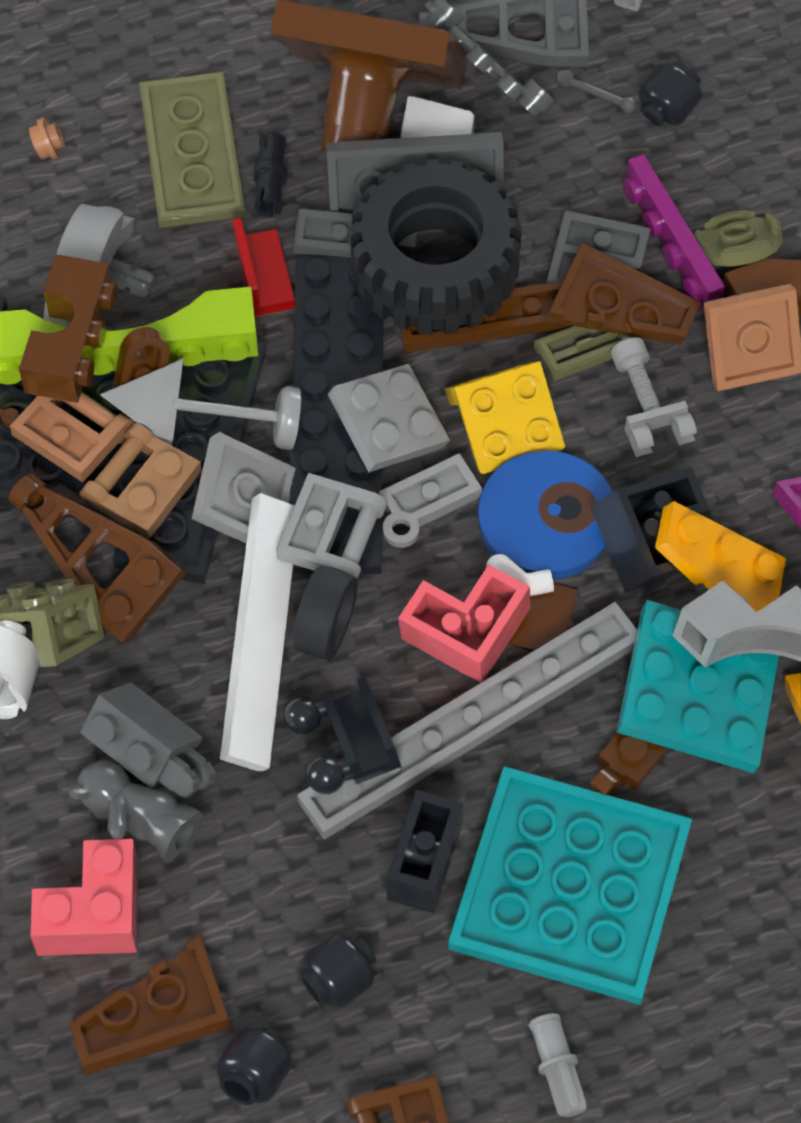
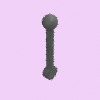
(566, 78)

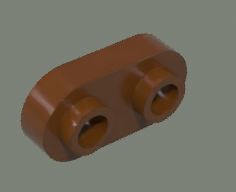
(138, 361)

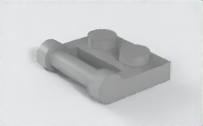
(318, 519)

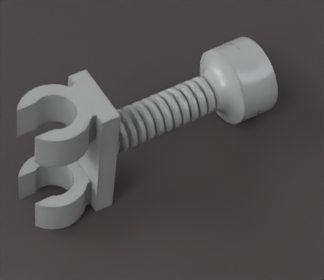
(631, 357)

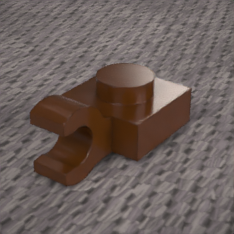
(627, 762)

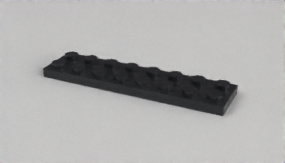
(333, 344)

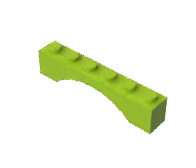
(209, 329)

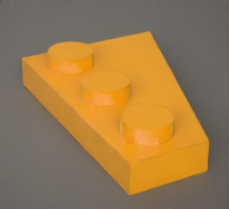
(715, 554)

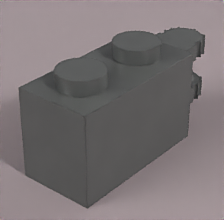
(148, 740)

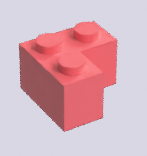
(468, 632)
(94, 916)

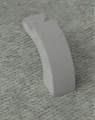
(94, 236)

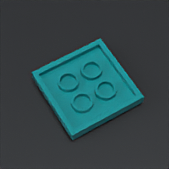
(694, 708)

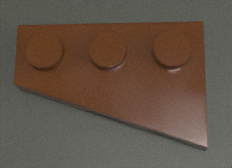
(620, 300)
(159, 1012)

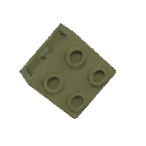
(62, 617)

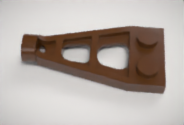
(138, 587)

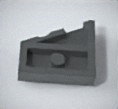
(613, 238)

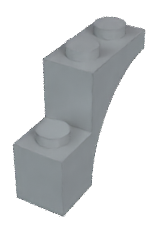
(725, 626)

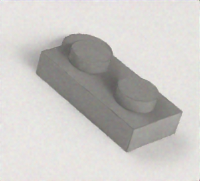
(428, 497)

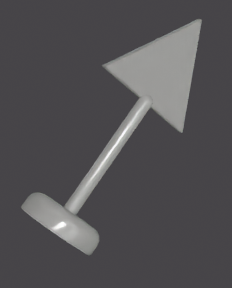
(154, 404)

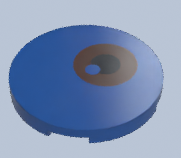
(542, 513)

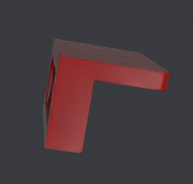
(263, 269)

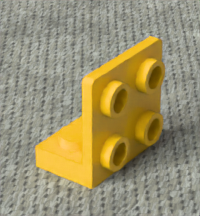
(507, 415)

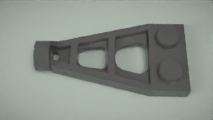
(564, 30)

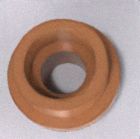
(46, 139)

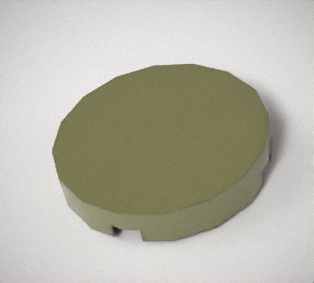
(739, 238)

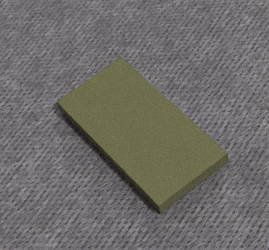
(191, 149)

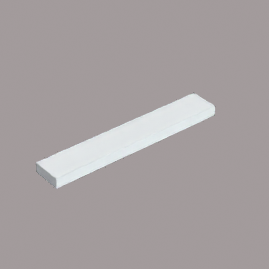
(258, 639)

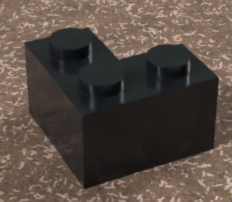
(631, 523)

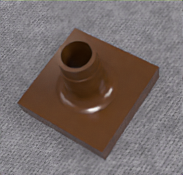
(366, 63)

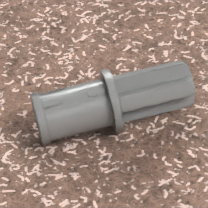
(558, 1065)

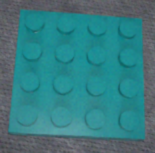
(570, 885)

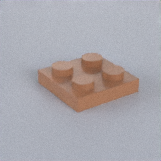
(753, 337)

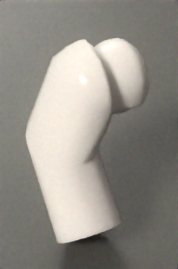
(539, 581)

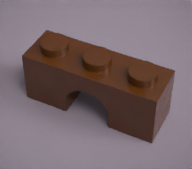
(62, 361)

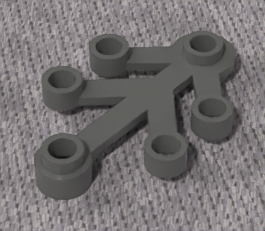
(529, 95)

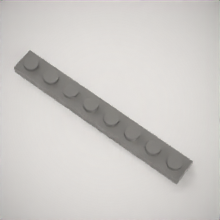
(479, 715)

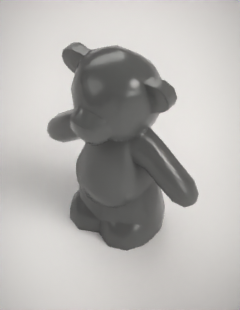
(143, 811)

